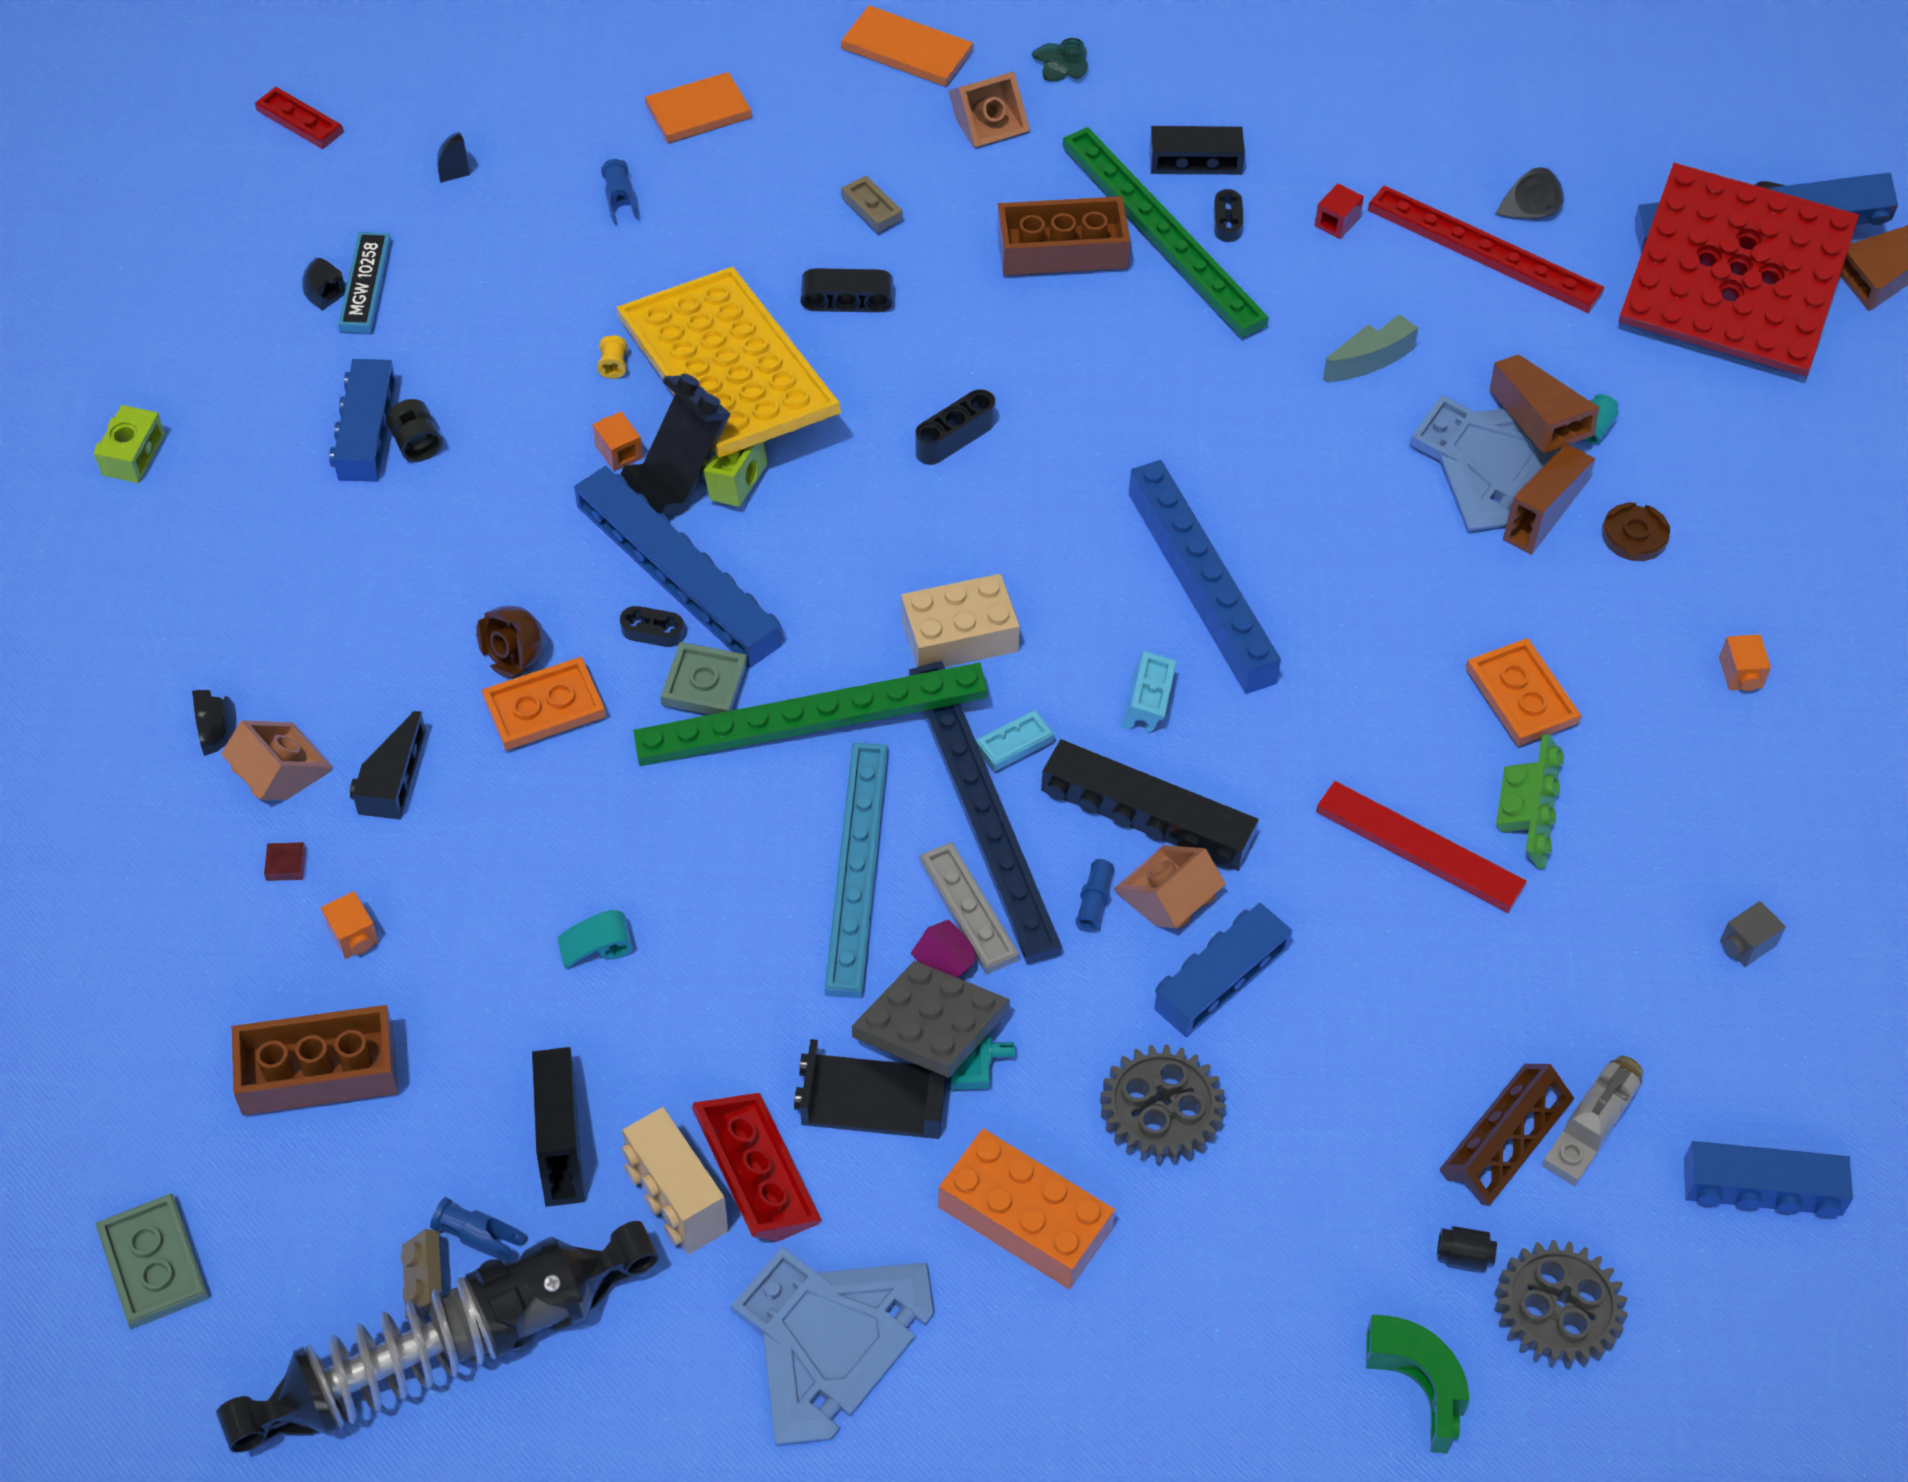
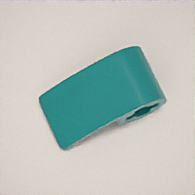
(601, 933)

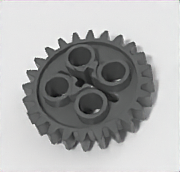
(1162, 1104)
(1547, 1332)

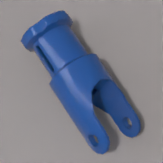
(618, 187)
(476, 1229)

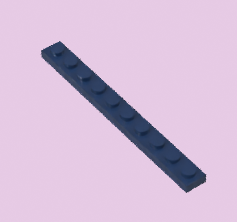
(992, 829)

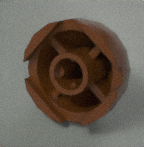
(511, 639)

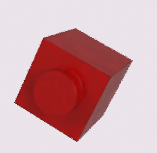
(1339, 211)

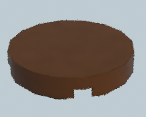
(1635, 532)

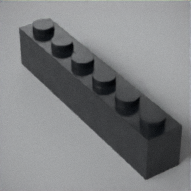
(1148, 804)

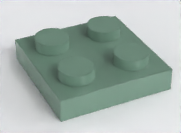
(703, 679)

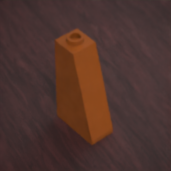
(1877, 267)
(1542, 404)
(1546, 498)

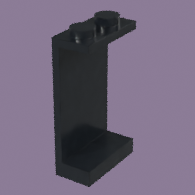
(680, 447)
(869, 1095)

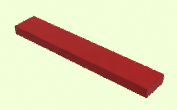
(1421, 846)

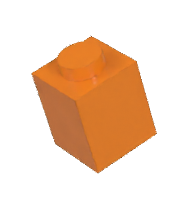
(617, 441)
(1744, 662)
(349, 925)

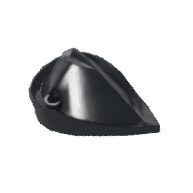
(1533, 195)

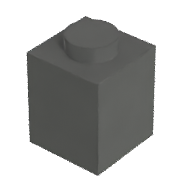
(1752, 934)

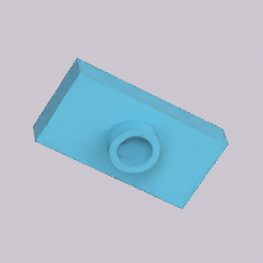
(1015, 740)

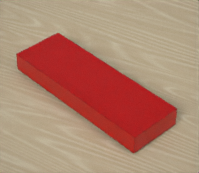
(299, 117)

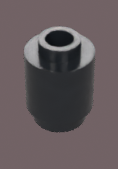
(1466, 1248)

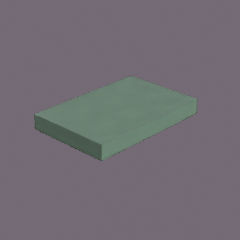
(151, 1261)

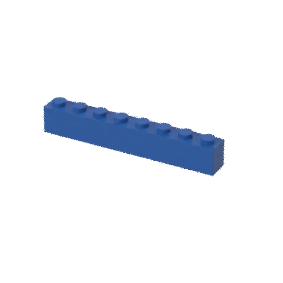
(1865, 195)
(678, 565)
(1204, 577)

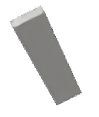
(969, 908)

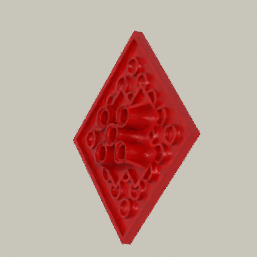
(1739, 269)

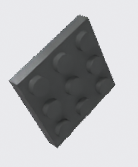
(931, 1018)

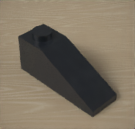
(389, 771)

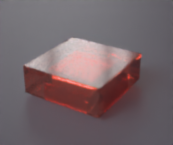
(285, 861)

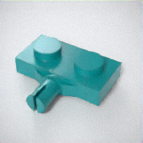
(975, 1069)

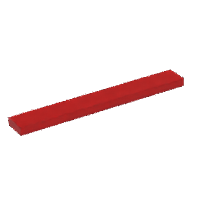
(1486, 249)

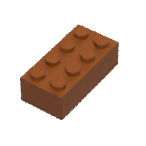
(1063, 235)
(314, 1060)

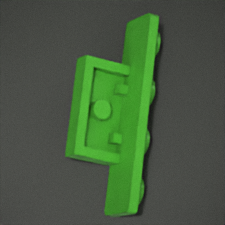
(1529, 799)

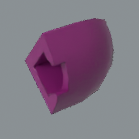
(945, 949)

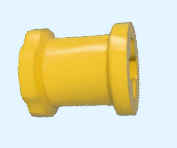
(612, 357)

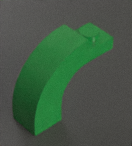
(1425, 1358)

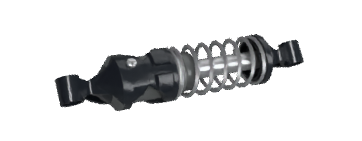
(487, 1314)

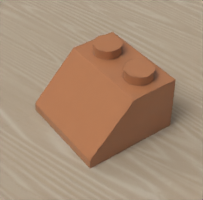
(990, 109)
(274, 759)
(1172, 885)

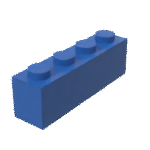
(363, 421)
(1222, 969)
(1767, 1179)

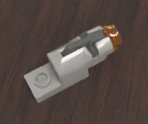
(1594, 1119)

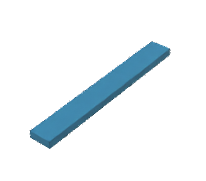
(856, 871)

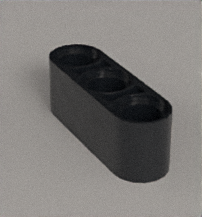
(846, 290)
(955, 427)

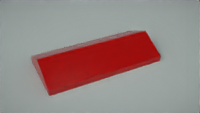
(756, 1166)

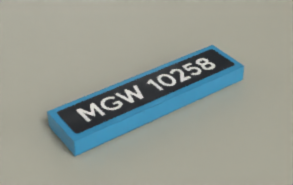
(364, 282)

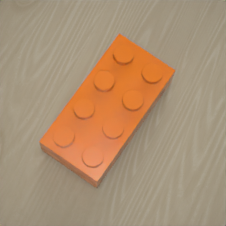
(1026, 1208)

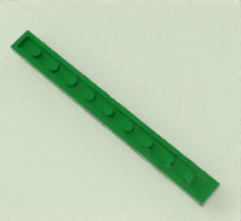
(1166, 233)
(810, 714)

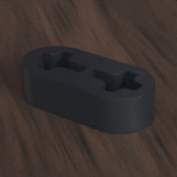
(1232, 215)
(652, 626)

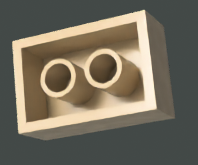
(960, 622)
(674, 1181)

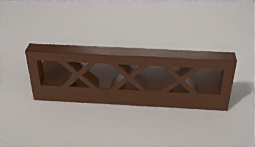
(1498, 1123)

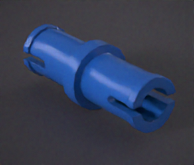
(1094, 895)

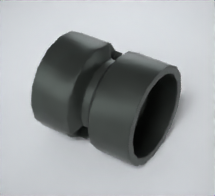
(414, 430)

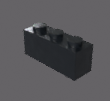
(1196, 150)

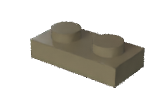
(871, 203)
(421, 1269)

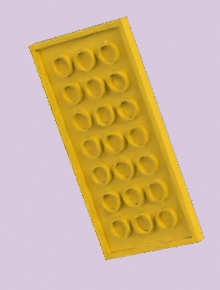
(735, 352)

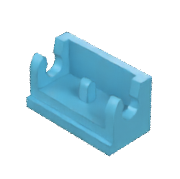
(1148, 691)

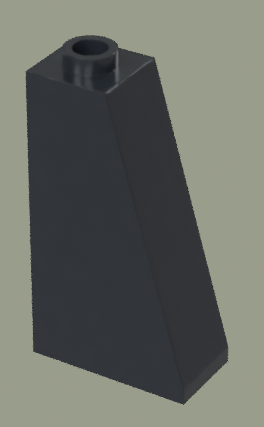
(557, 1127)

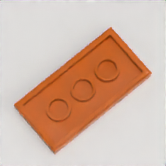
(907, 45)

